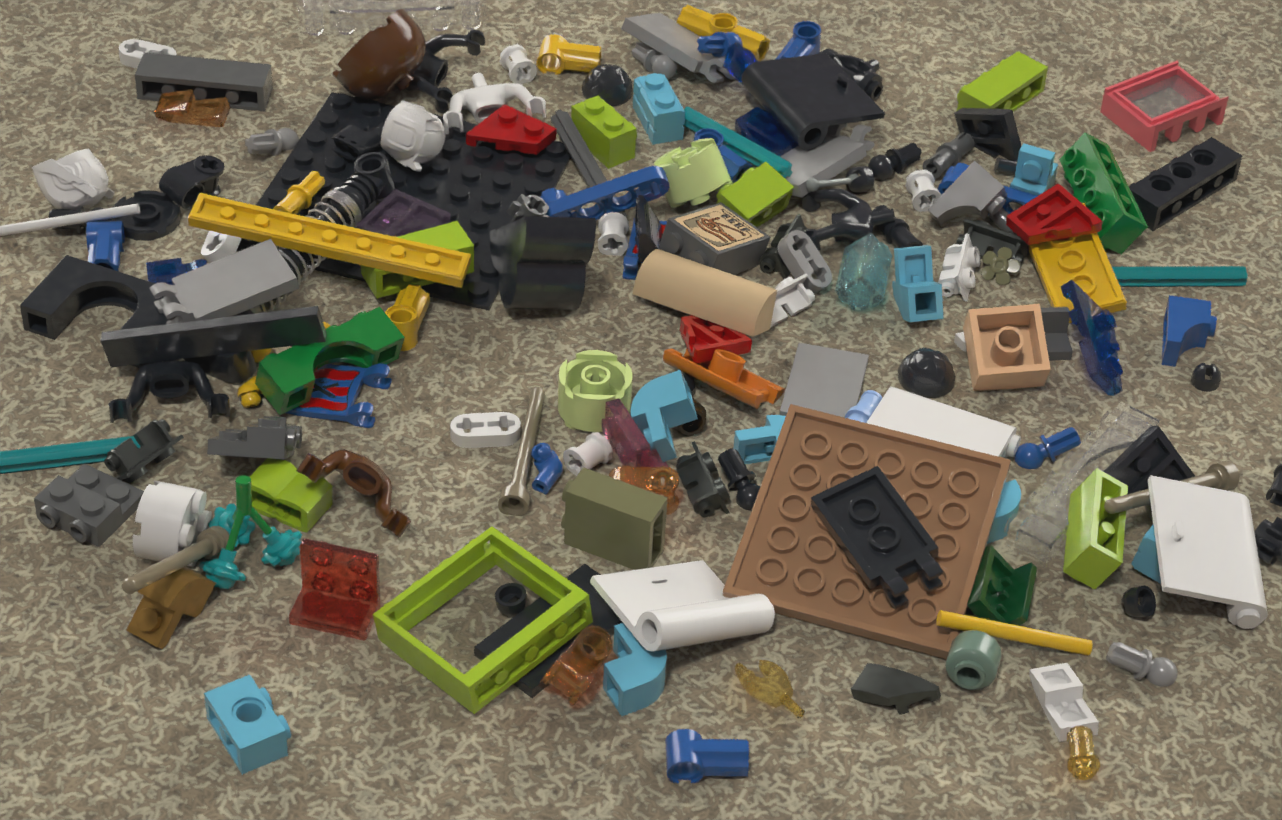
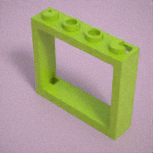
(514, 658)

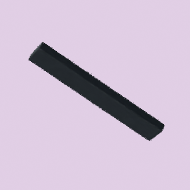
(214, 336)

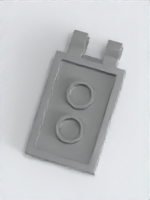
(675, 43)
(827, 159)
(226, 285)
(825, 379)

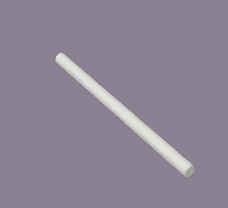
(69, 219)

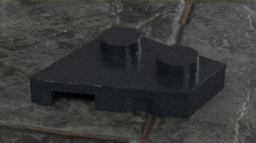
(992, 131)
(1148, 456)

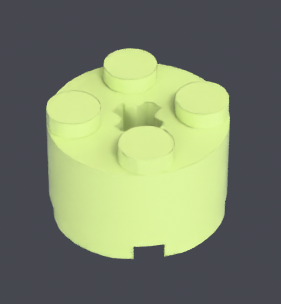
(694, 172)
(587, 386)

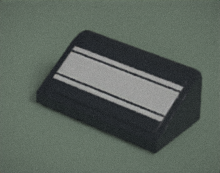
(647, 229)

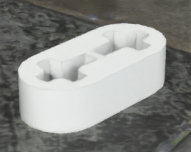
(133, 49)
(219, 246)
(485, 430)

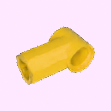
(560, 55)
(409, 313)

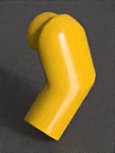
(249, 393)

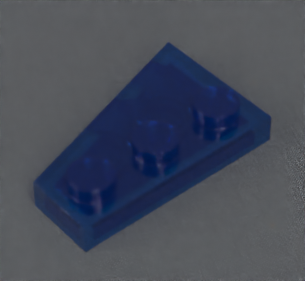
(1099, 341)

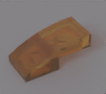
(185, 109)

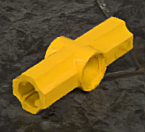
(707, 24)

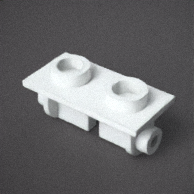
(959, 269)
(793, 297)

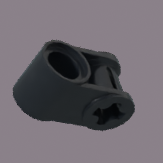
(188, 180)

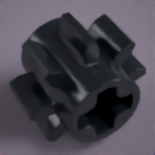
(1269, 540)

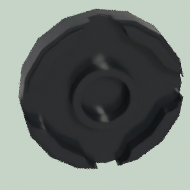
(150, 224)

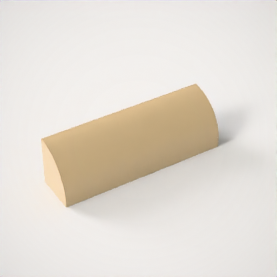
(706, 292)

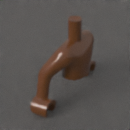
(363, 477)

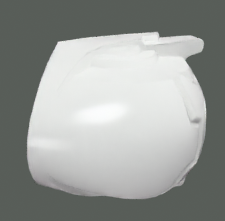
(412, 135)
(73, 180)

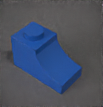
(1185, 326)

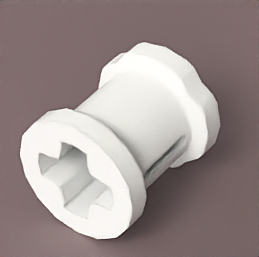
(519, 62)
(925, 188)
(613, 229)
(589, 454)

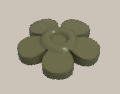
(1000, 266)

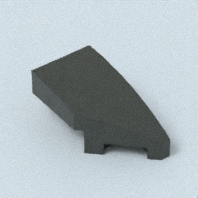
(892, 686)

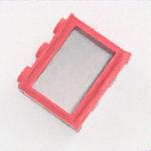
(1161, 102)

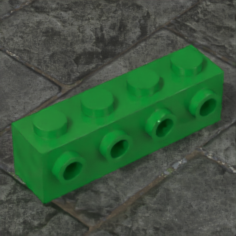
(1103, 189)

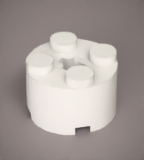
(169, 520)

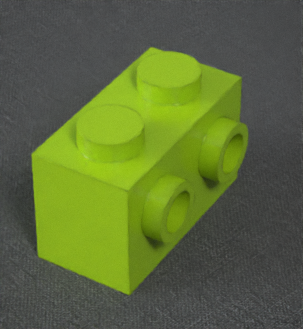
(605, 131)
(757, 194)

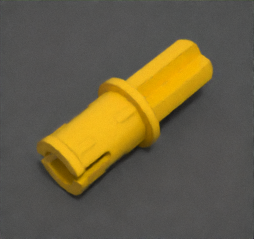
(301, 195)

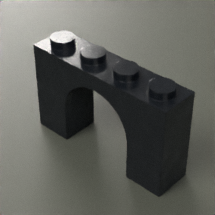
(81, 286)

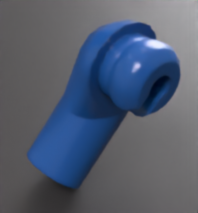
(548, 466)

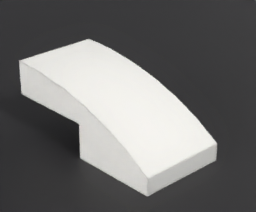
(1061, 699)

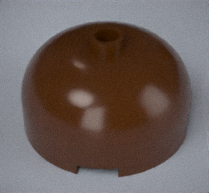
(383, 59)

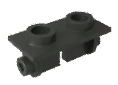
(987, 237)
(771, 259)
(154, 444)
(710, 493)

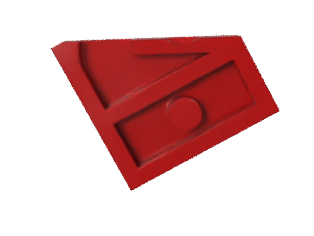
(513, 131)
(1053, 217)
(705, 337)

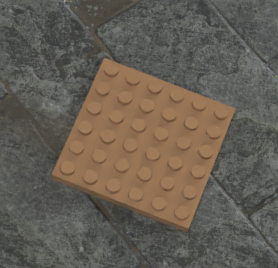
(804, 569)

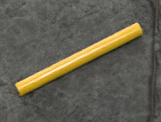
(1015, 632)

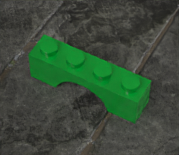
(363, 341)

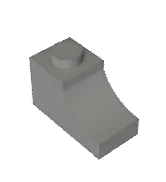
(970, 193)

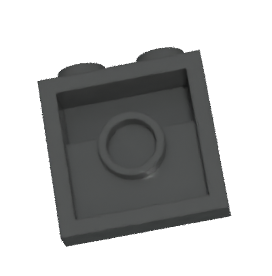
(265, 439)
(87, 504)

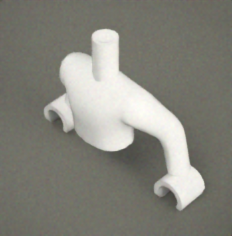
(486, 99)

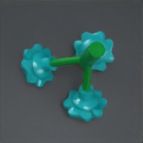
(280, 550)

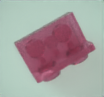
(627, 438)

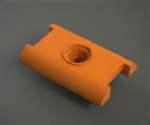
(728, 375)

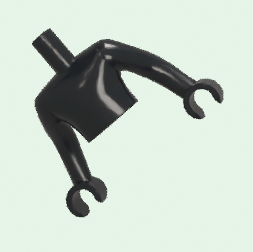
(434, 69)
(845, 225)
(169, 380)

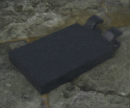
(879, 534)

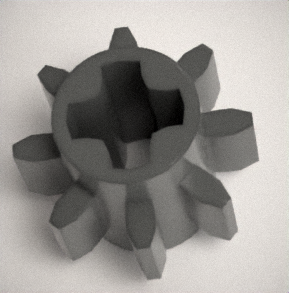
(528, 206)

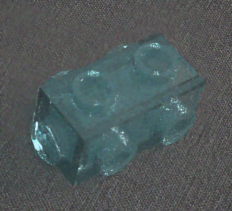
(864, 273)

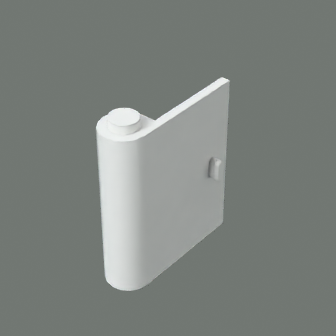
(944, 423)
(1208, 547)
(681, 606)

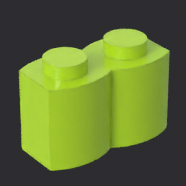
(289, 495)

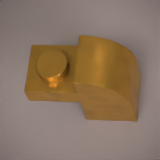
(166, 603)

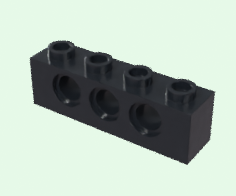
(1185, 182)

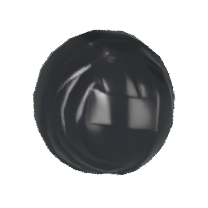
(609, 83)
(926, 373)

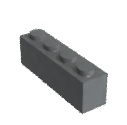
(243, 83)

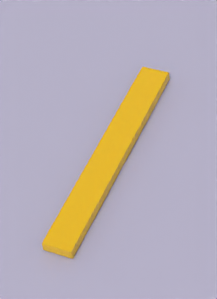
(330, 240)

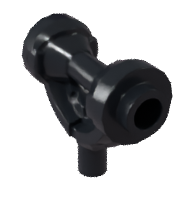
(860, 72)

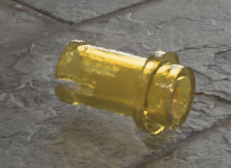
(1082, 761)

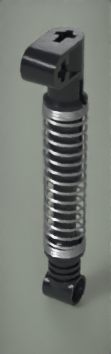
(341, 206)

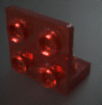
(337, 589)

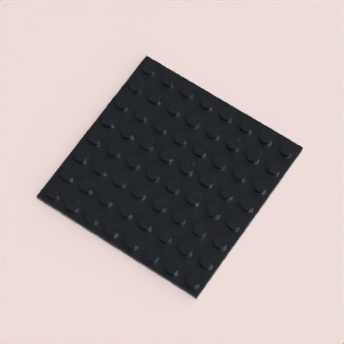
(461, 179)

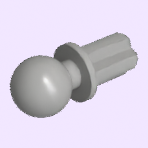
(654, 60)
(272, 141)
(1158, 671)

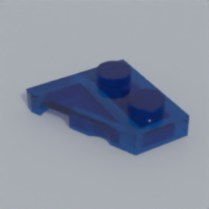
(765, 131)

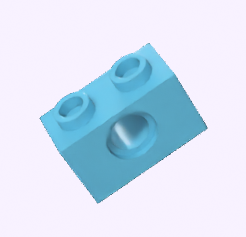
(247, 723)

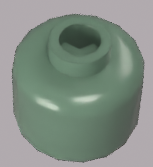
(973, 660)

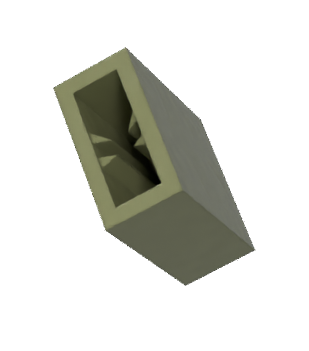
(614, 519)

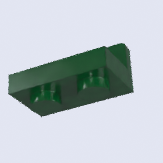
(1002, 591)

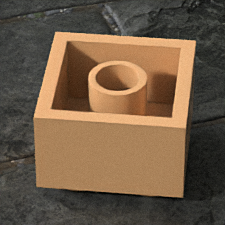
(1006, 347)

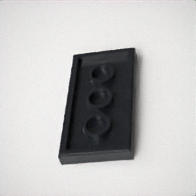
(601, 613)

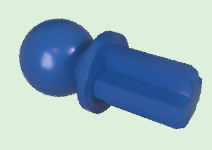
(717, 43)
(1032, 455)

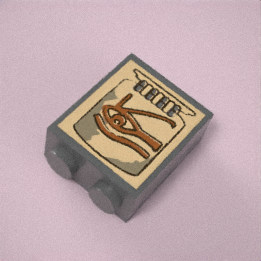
(715, 239)

